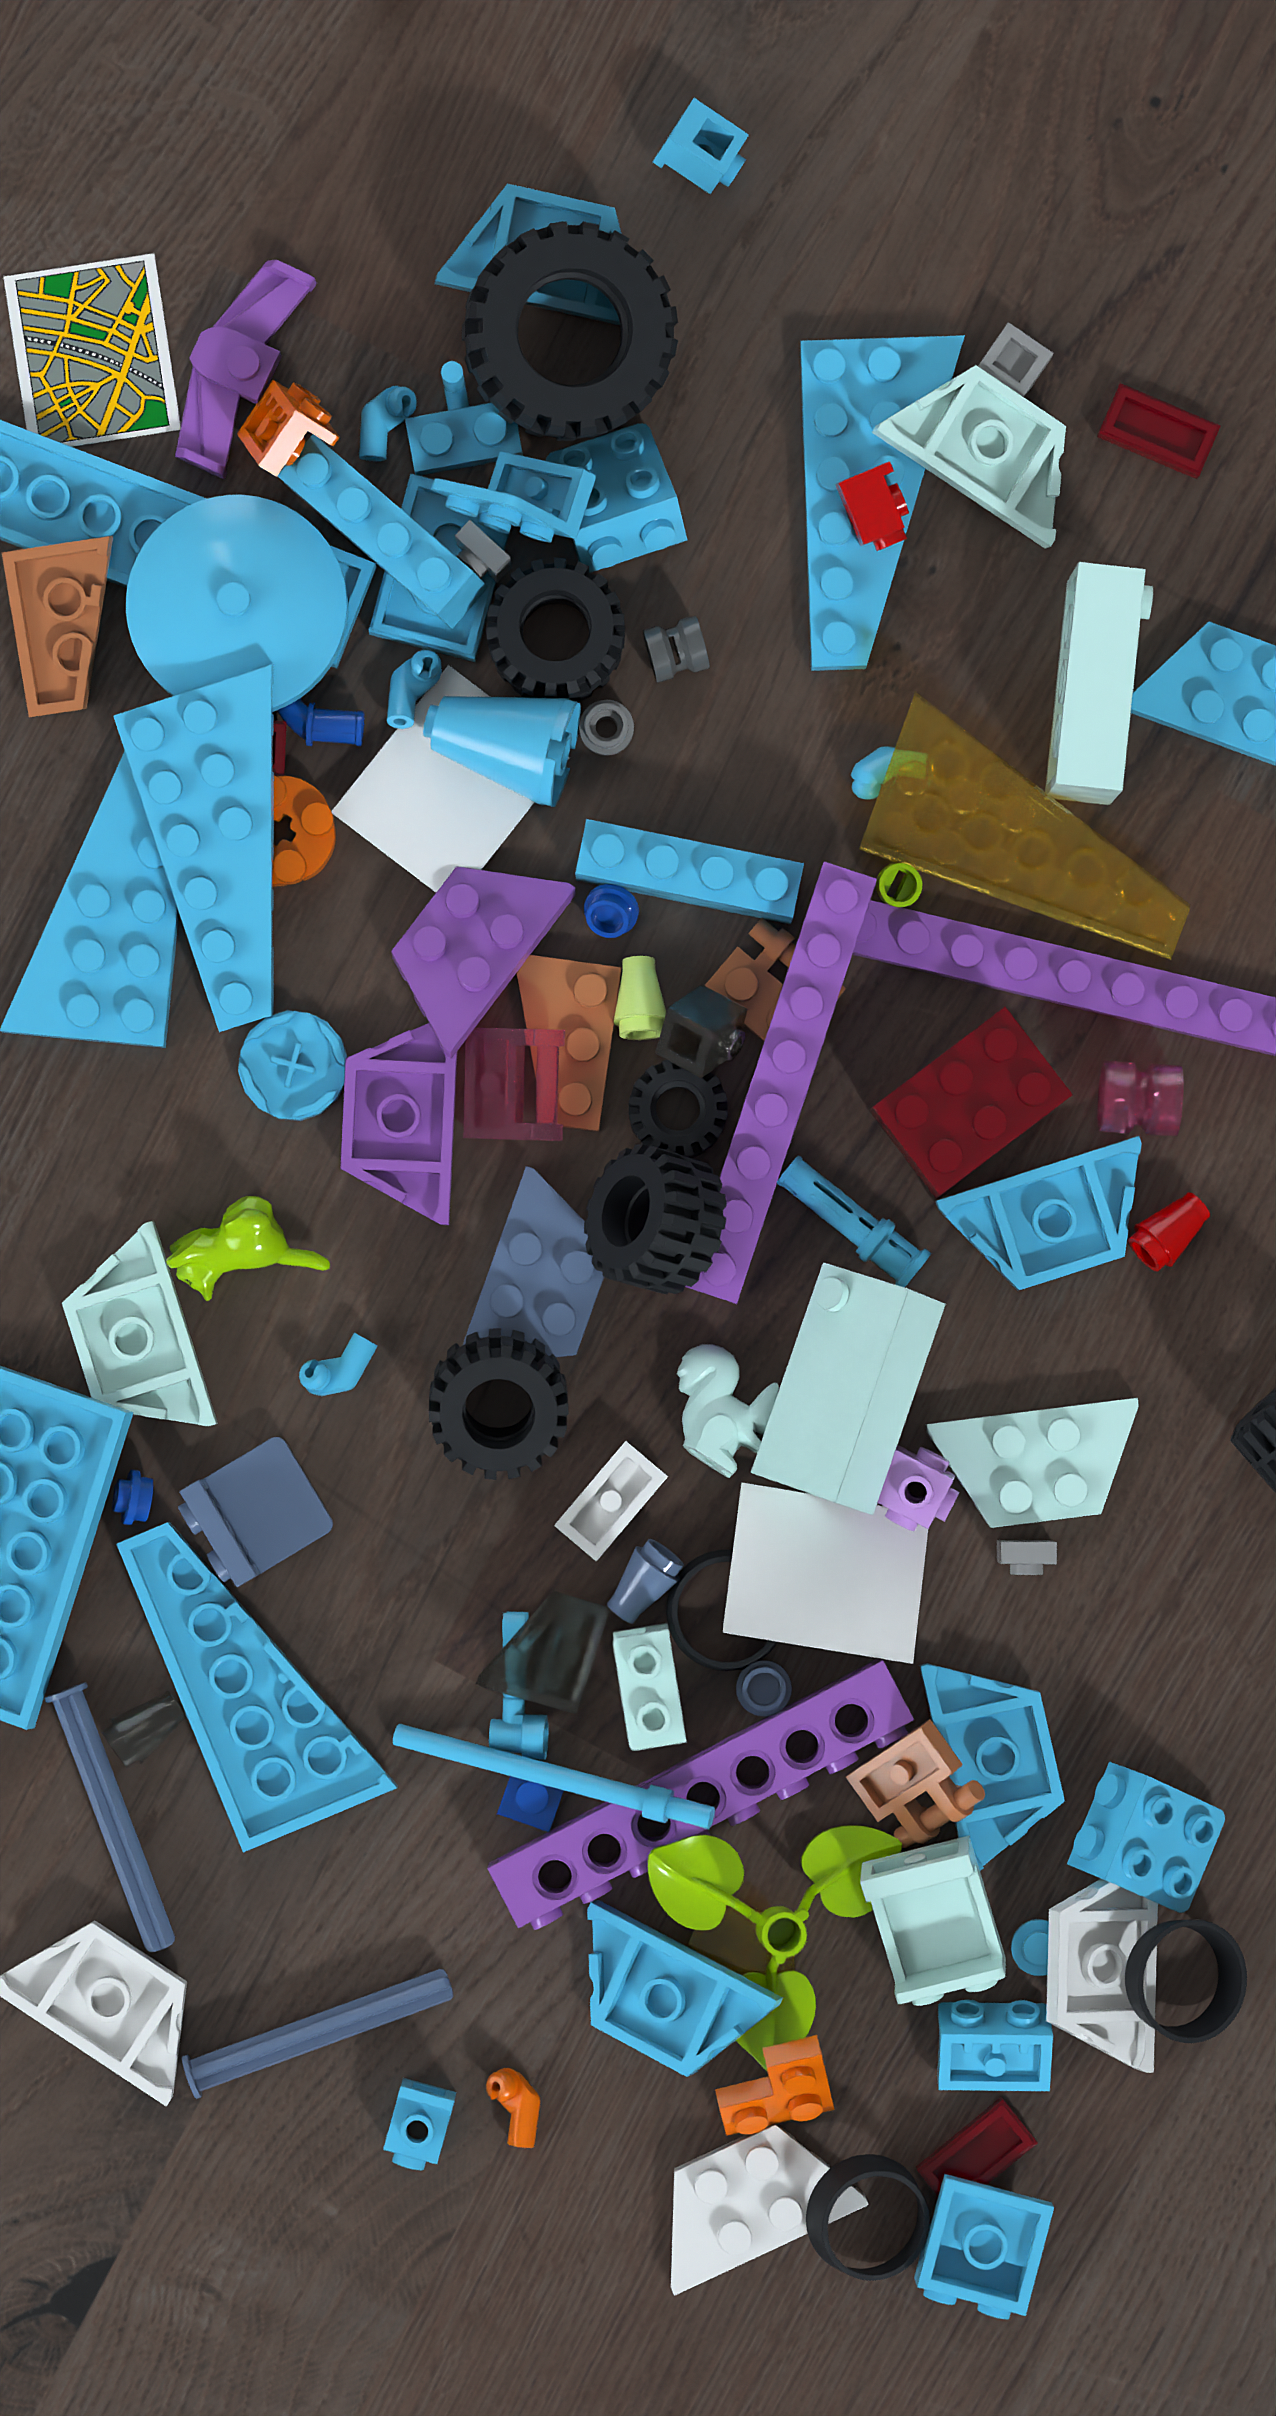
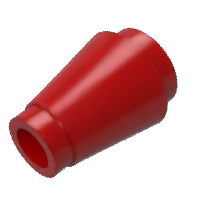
(1168, 1232)

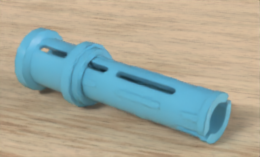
(874, 1238)

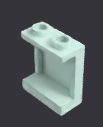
(648, 1686)
(934, 1921)

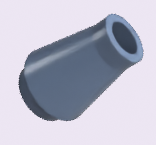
(646, 1578)

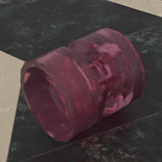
(1140, 1098)

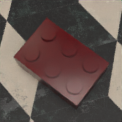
(970, 1102)

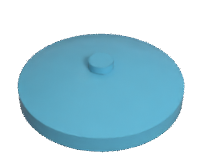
(234, 592)

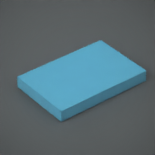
(407, 620)

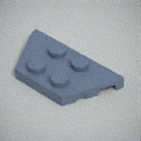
(539, 1273)

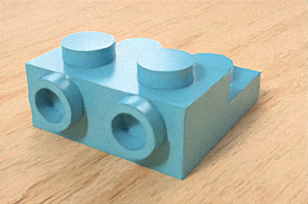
(983, 2247)

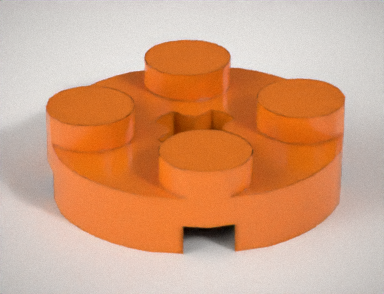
(313, 828)

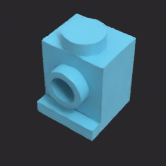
(703, 147)
(424, 2104)

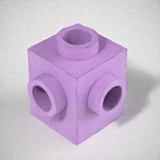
(924, 1468)

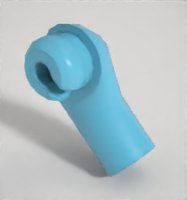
(382, 416)
(409, 684)
(870, 773)
(338, 1373)

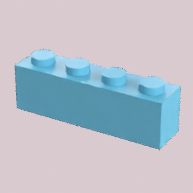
(383, 531)
(689, 871)

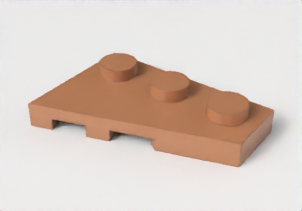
(56, 619)
(583, 1003)

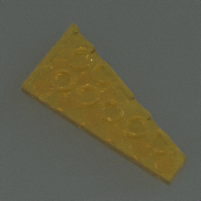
(987, 827)

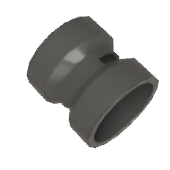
(688, 647)

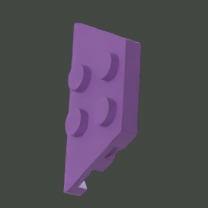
(474, 944)
(402, 1120)

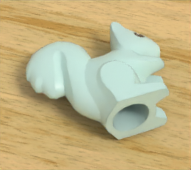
(713, 1418)

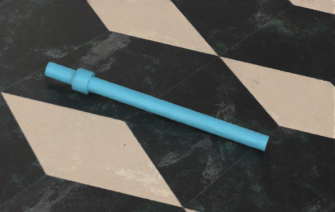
(655, 1802)

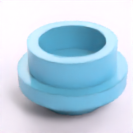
(1030, 1947)

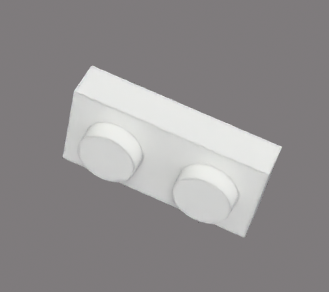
(611, 1500)

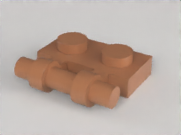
(749, 981)
(905, 1771)

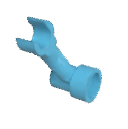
(517, 1730)

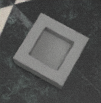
(1016, 359)
(481, 553)
(1026, 1556)

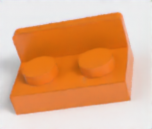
(280, 421)

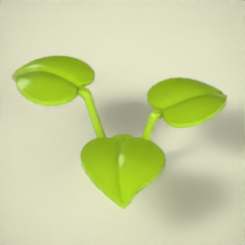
(701, 1874)

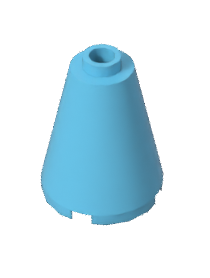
(509, 740)

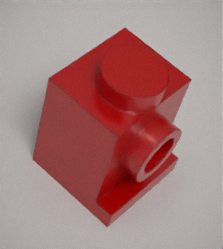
(874, 507)

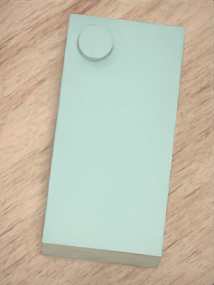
(1096, 682)
(848, 1388)

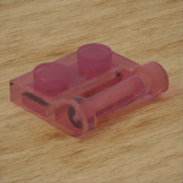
(497, 1084)

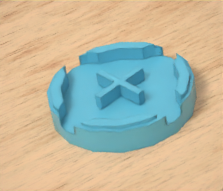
(293, 1065)

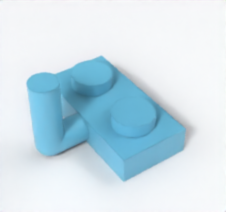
(462, 434)

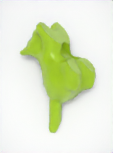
(244, 1240)

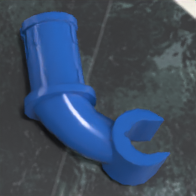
(324, 724)

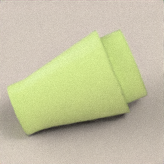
(640, 1001)

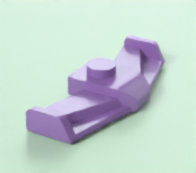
(236, 363)

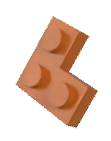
(792, 2091)

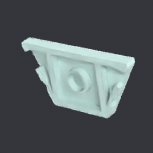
(986, 447)
(137, 1337)
(1037, 1460)

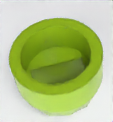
(908, 889)

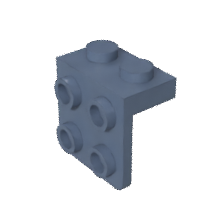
(255, 1511)

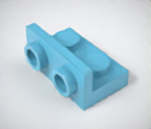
(994, 2046)

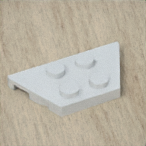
(1087, 1967)
(107, 2004)
(744, 2203)

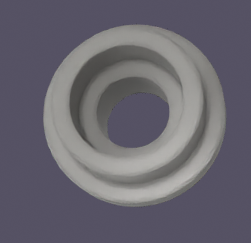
(606, 710)

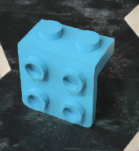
(525, 493)
(631, 500)
(1147, 1837)

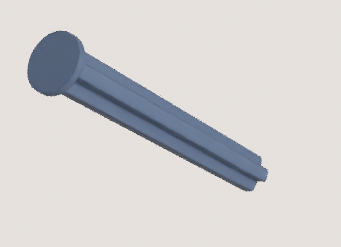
(113, 1817)
(317, 2031)

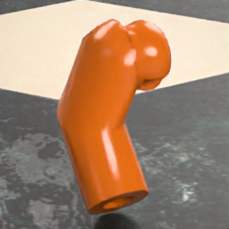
(520, 2101)

